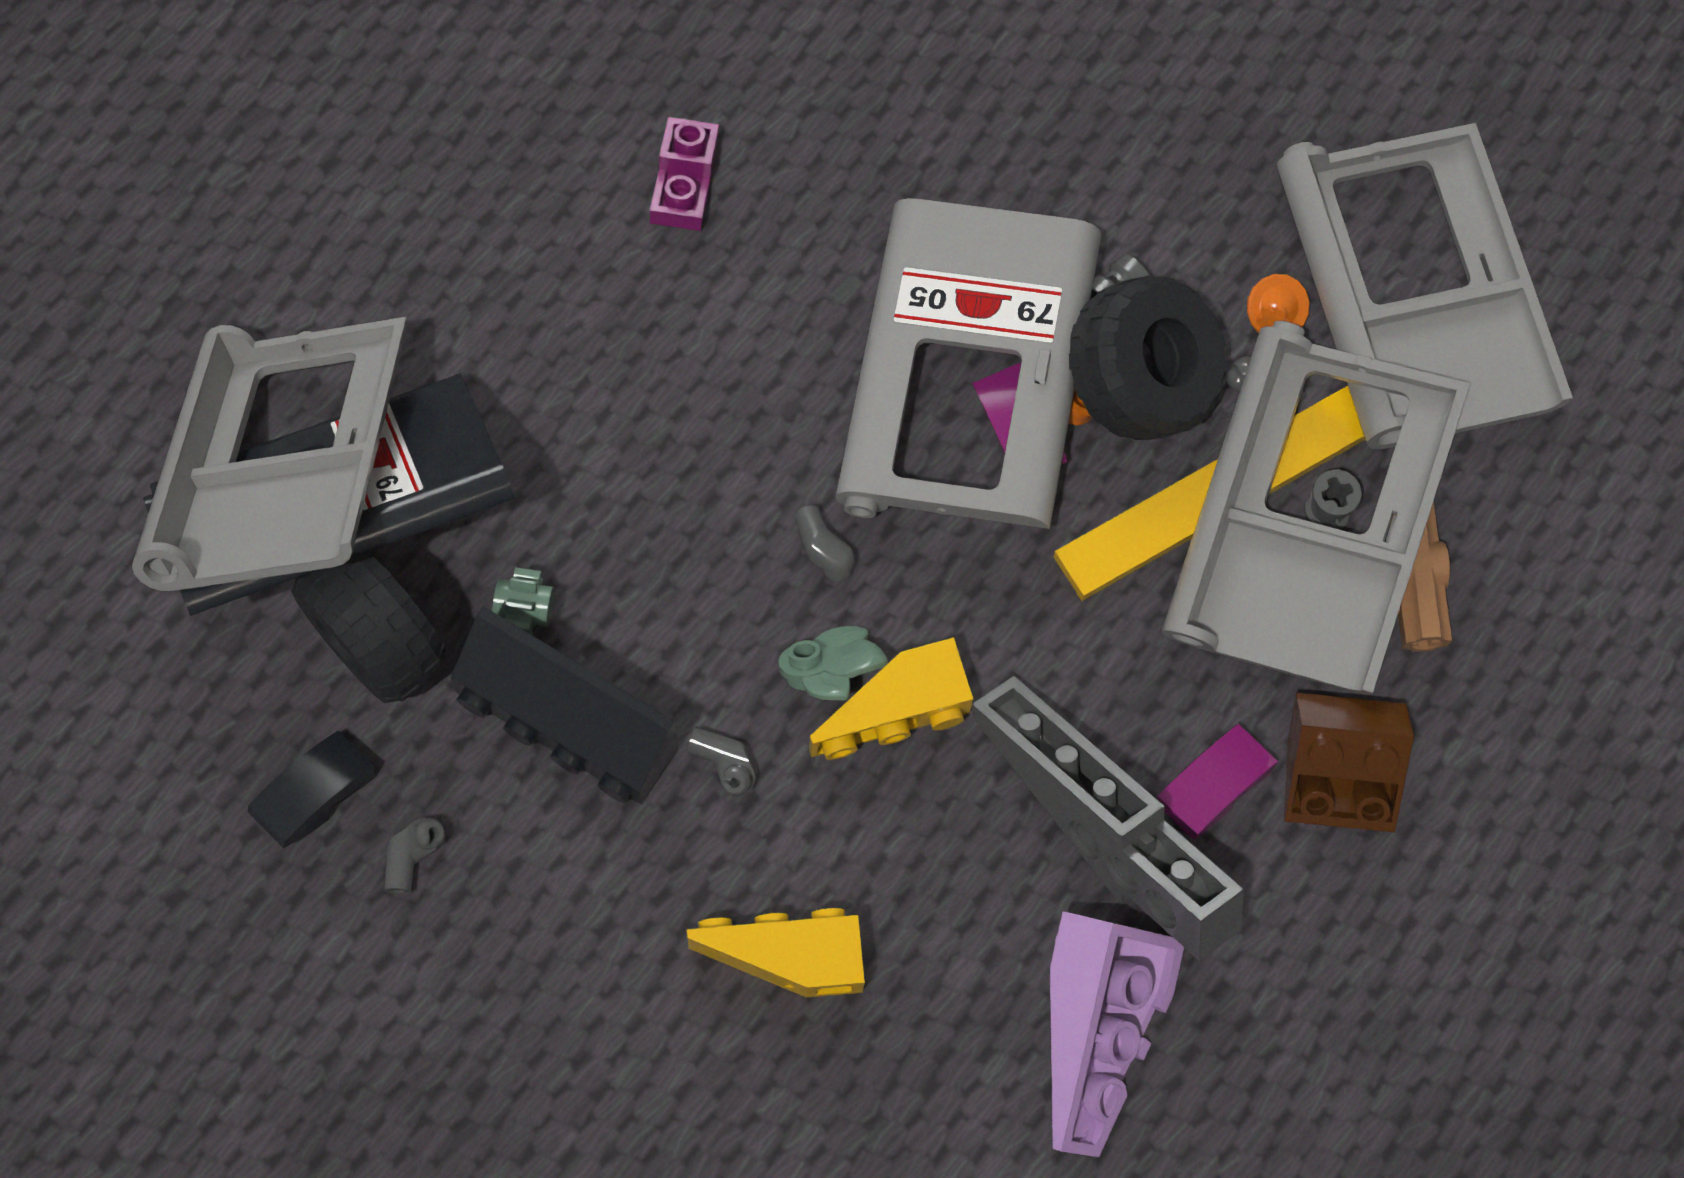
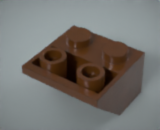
(1346, 762)

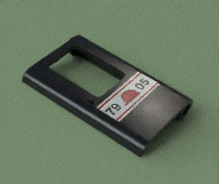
(427, 471)

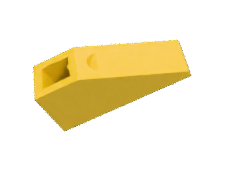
(908, 693)
(799, 955)

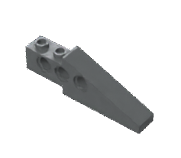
(1112, 821)

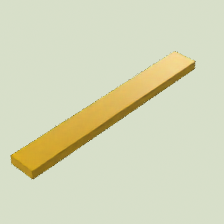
(1173, 513)

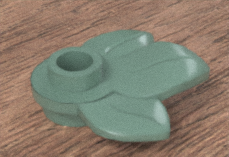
(830, 661)

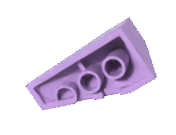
(1102, 999)

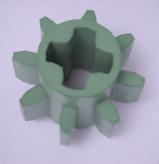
(524, 600)

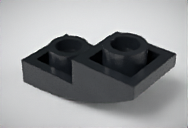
(308, 787)

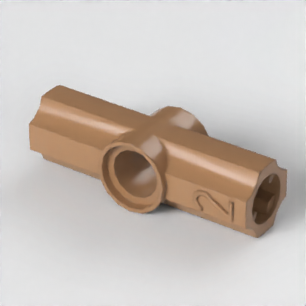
(1424, 607)

